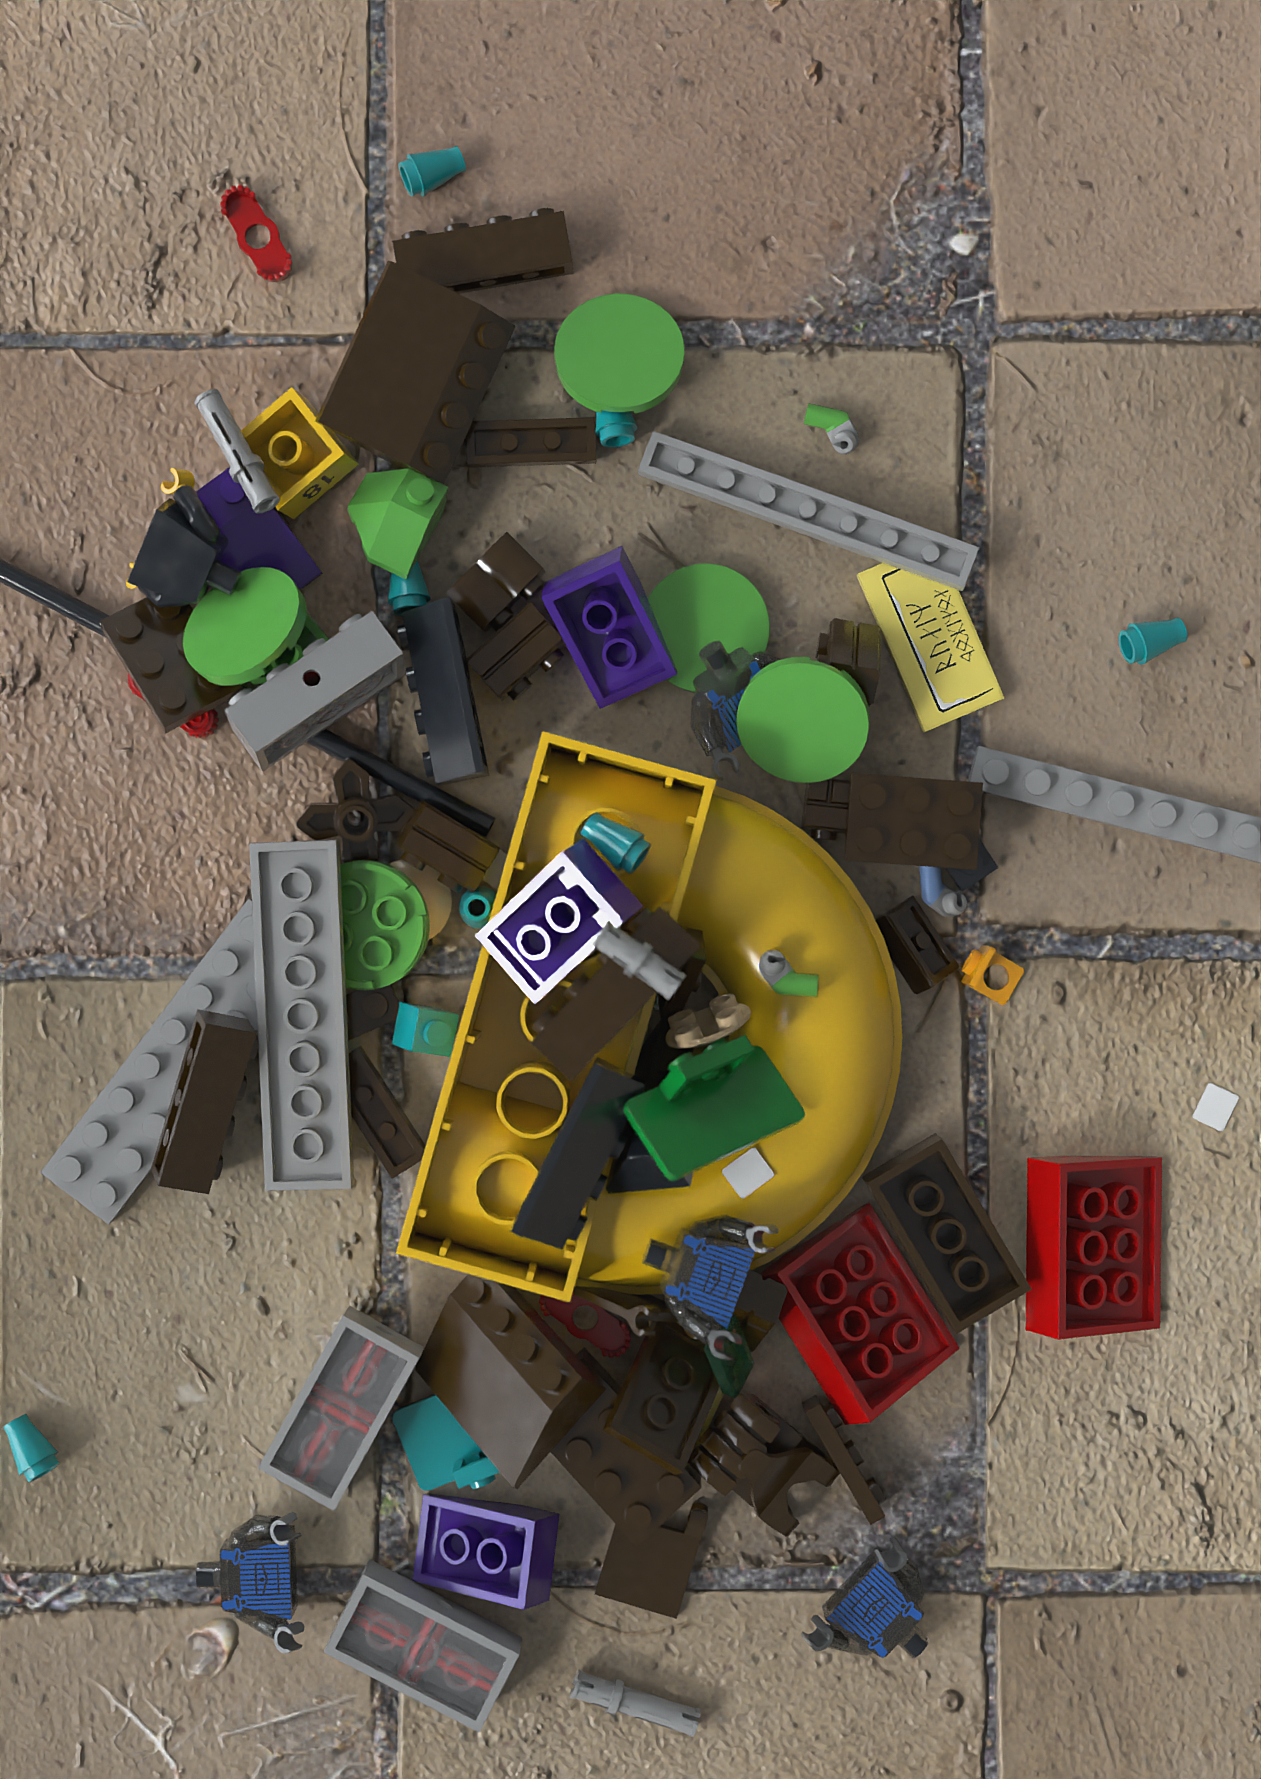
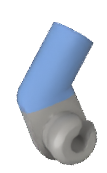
(938, 895)

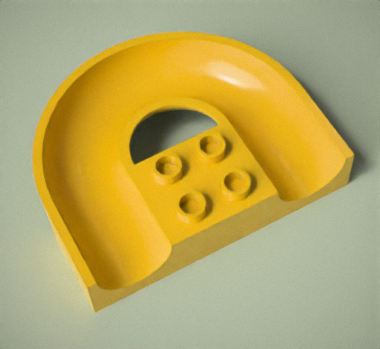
(750, 889)

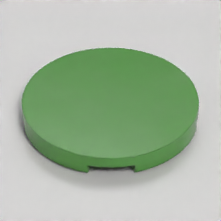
(619, 353)
(703, 607)
(243, 633)
(803, 720)
(382, 924)

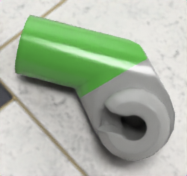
(836, 424)
(784, 979)

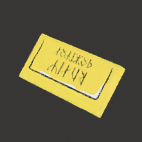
(930, 644)

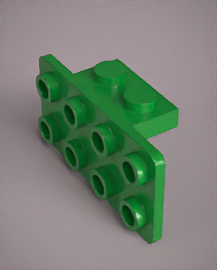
(713, 1107)

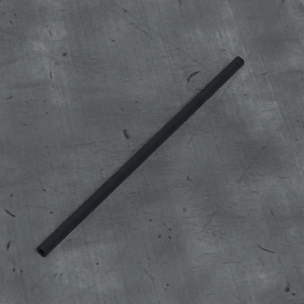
(324, 741)

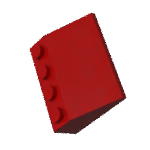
(1093, 1245)
(860, 1316)

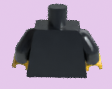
(182, 550)

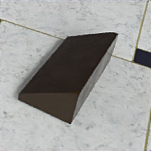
(915, 946)

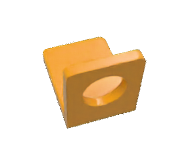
(974, 971)

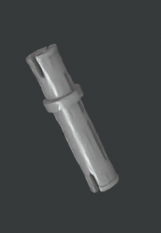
(245, 466)
(635, 1703)

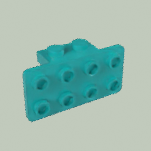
(440, 1447)

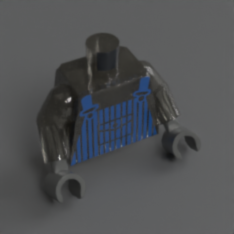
(718, 699)
(707, 1274)
(259, 1577)
(874, 1608)

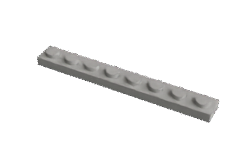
(808, 511)
(1117, 804)

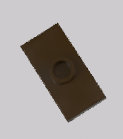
(693, 975)

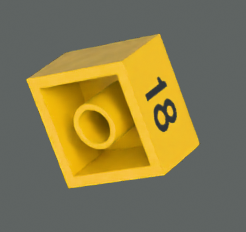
(297, 452)

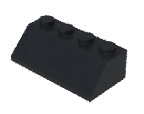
(444, 693)
(578, 1156)
(635, 1166)

